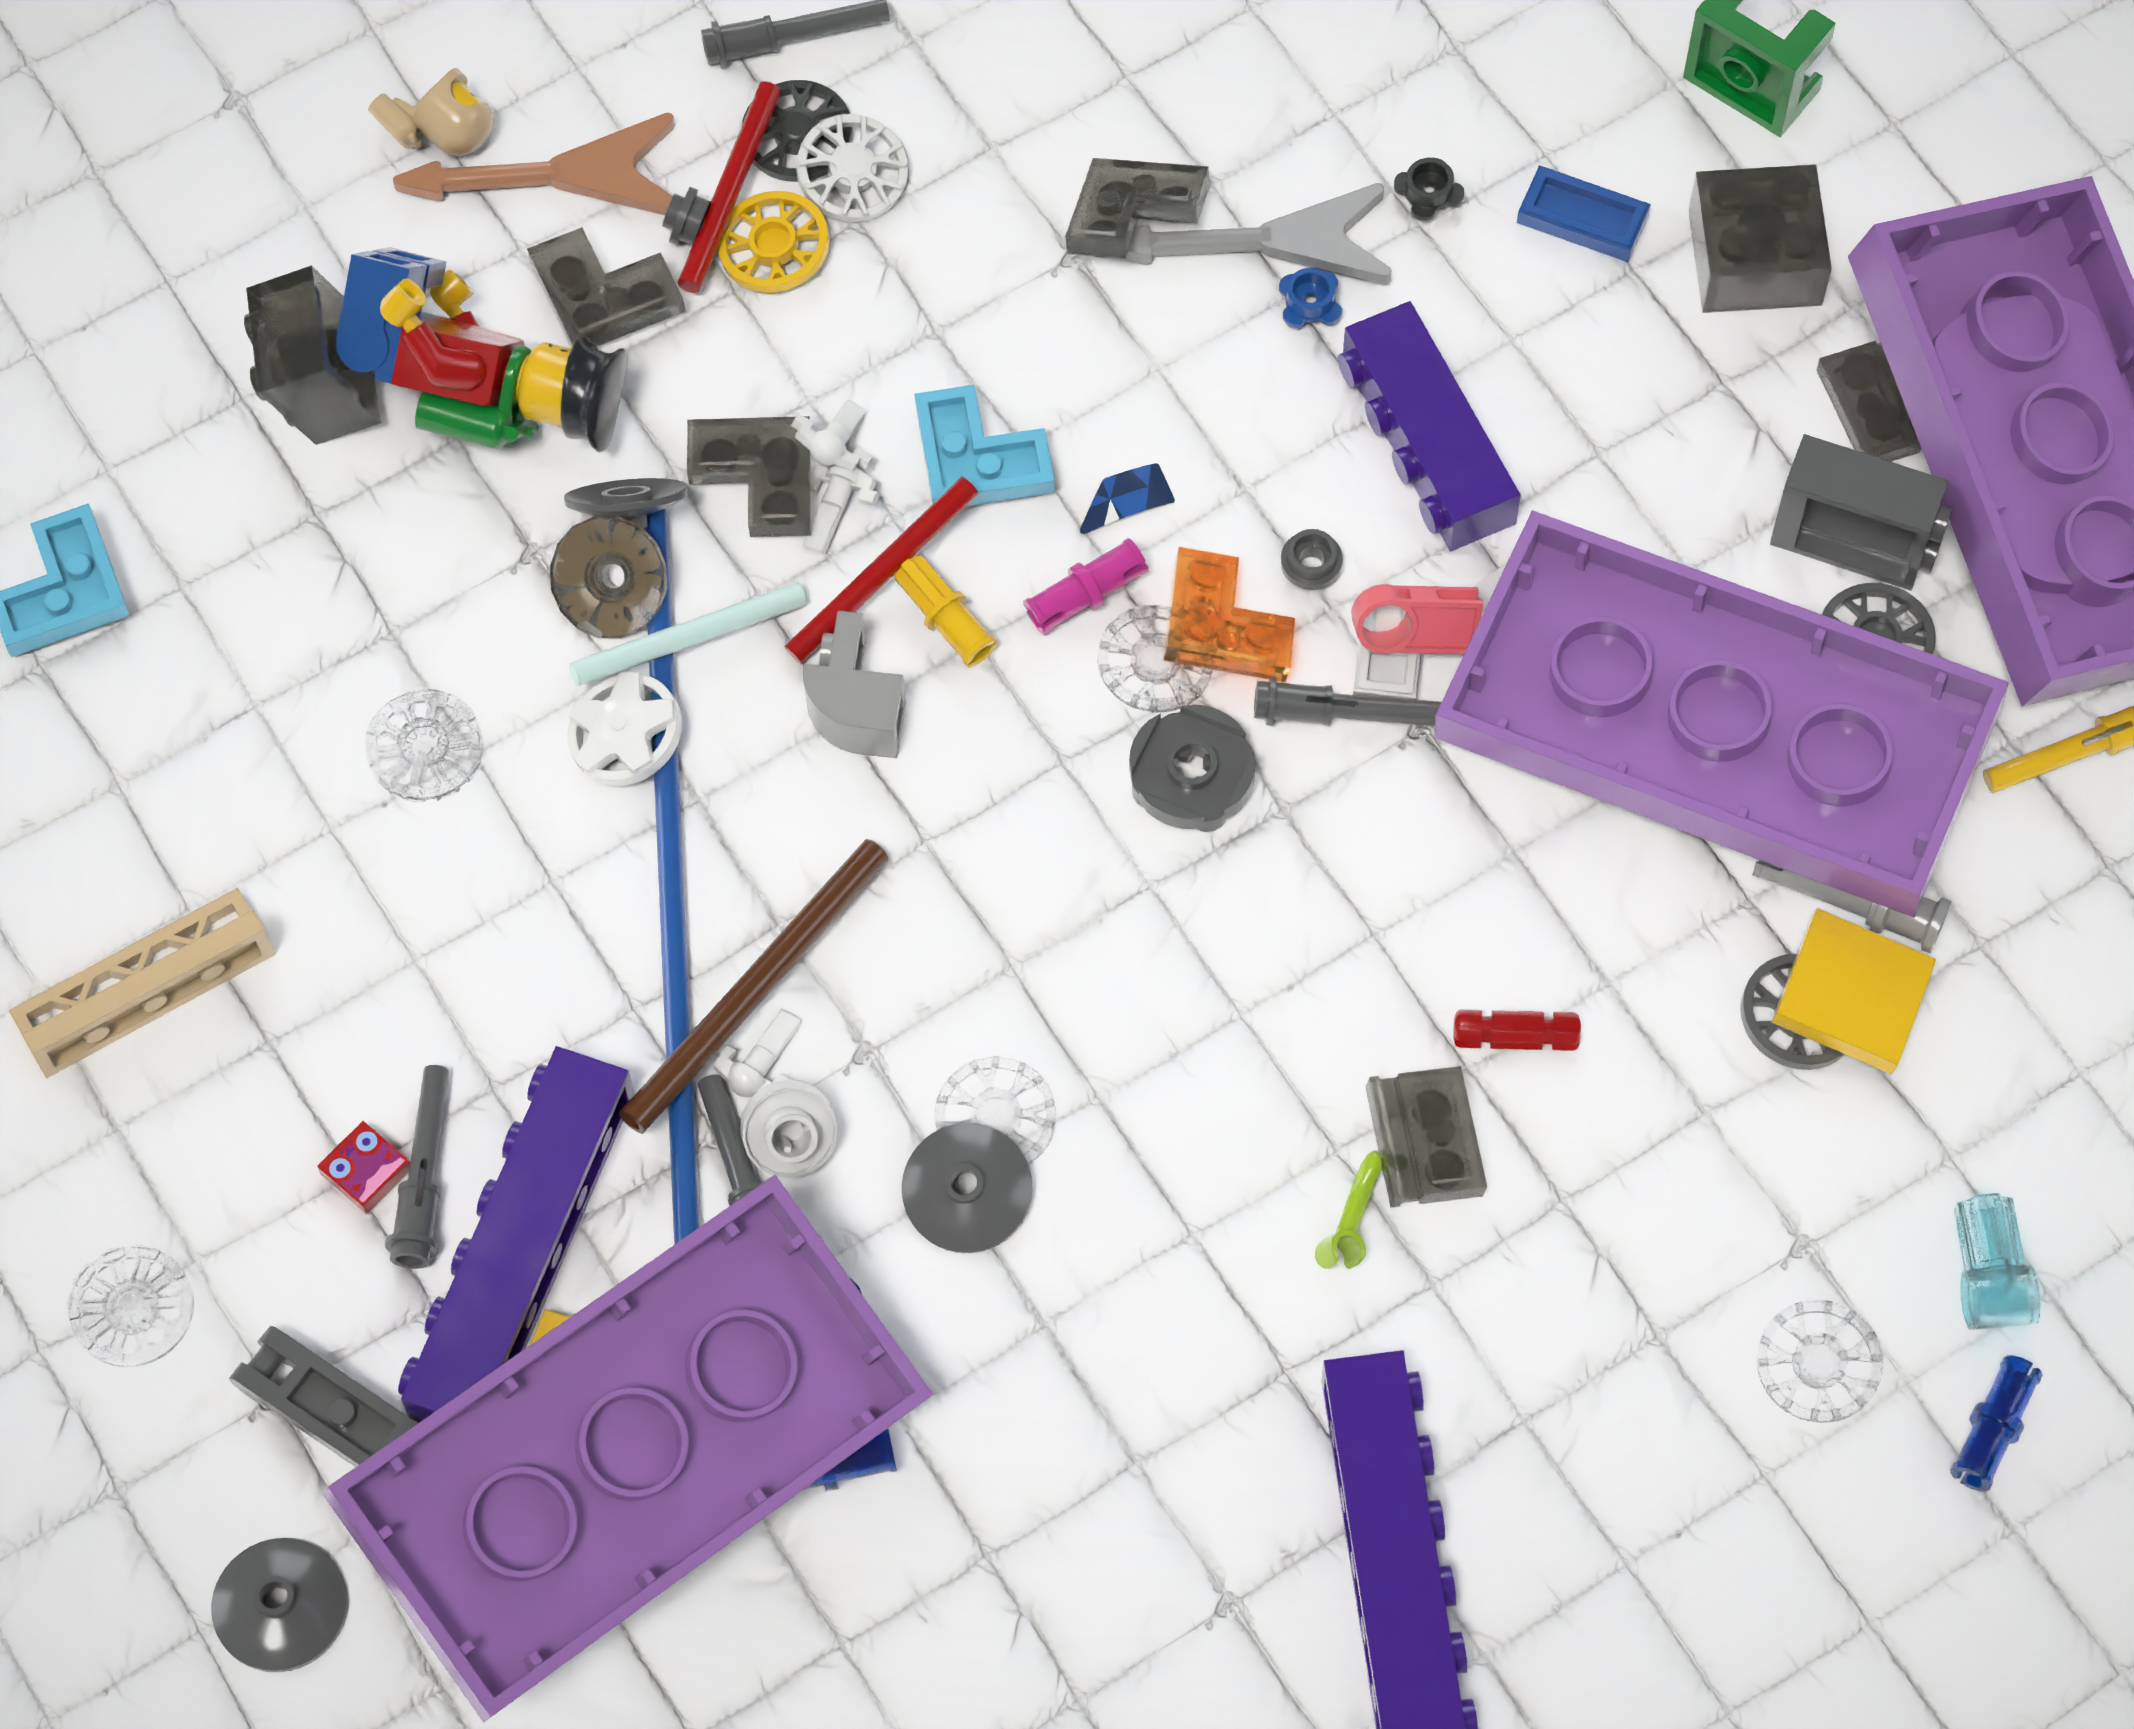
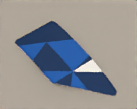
(1127, 495)

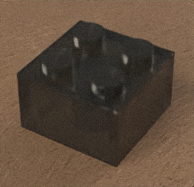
(1759, 238)
(297, 361)

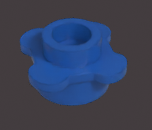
(1310, 283)

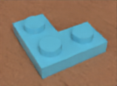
(995, 465)
(74, 593)

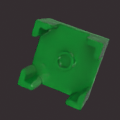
(1754, 66)

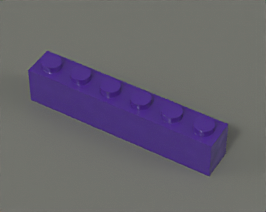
(521, 1230)
(1392, 1543)

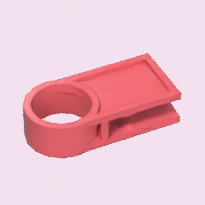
(1434, 621)

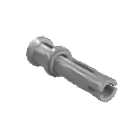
(1923, 928)

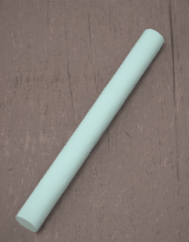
(687, 634)

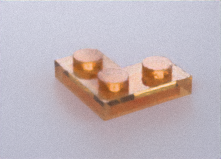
(1213, 633)

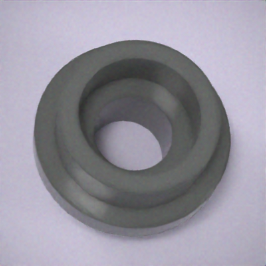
(685, 216)
(1311, 544)

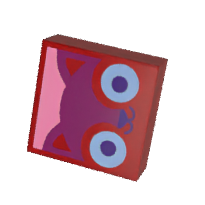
(364, 1167)

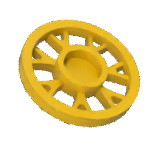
(774, 242)

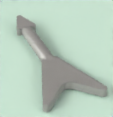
(1305, 237)

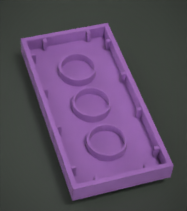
(1722, 712)
(626, 1447)

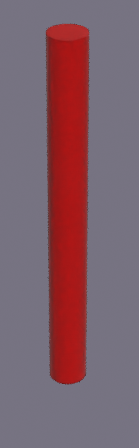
(729, 187)
(883, 567)

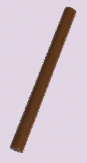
(753, 987)

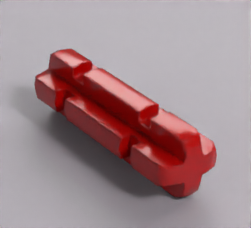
(1517, 1030)

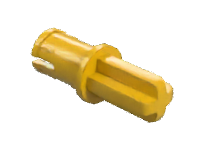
(945, 610)

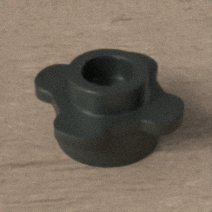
(1429, 173)

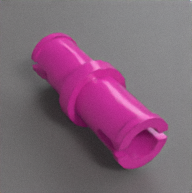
(1086, 586)

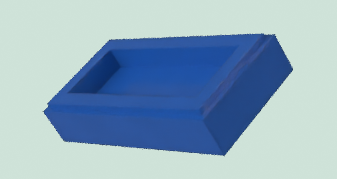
(1583, 213)

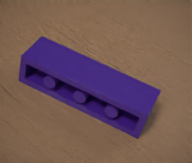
(1429, 427)

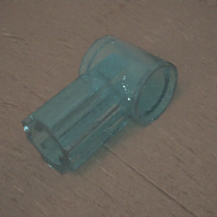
(1995, 1282)

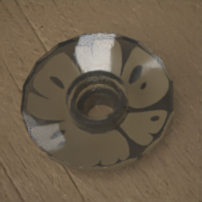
(583, 581)

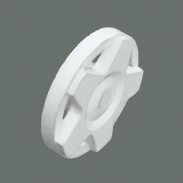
(623, 728)

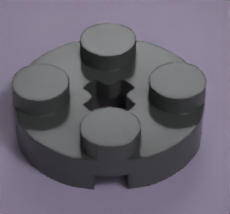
(1198, 801)

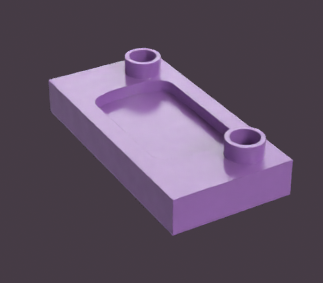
(2021, 390)

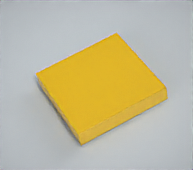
(1854, 991)

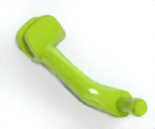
(1346, 1234)

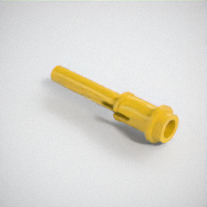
(2065, 751)

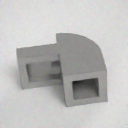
(850, 705)

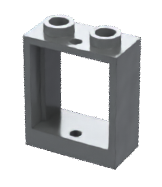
(1861, 513)

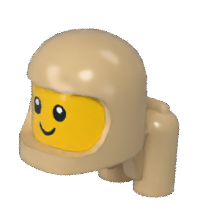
(446, 115)

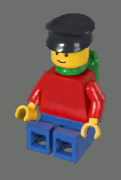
(470, 377)

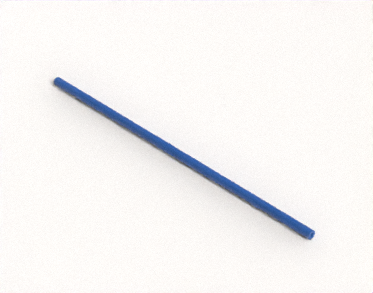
(673, 926)

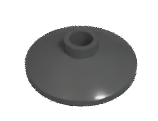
(626, 498)
(986, 1214)
(299, 1628)

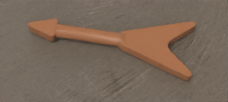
(594, 170)

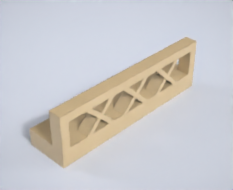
(144, 992)

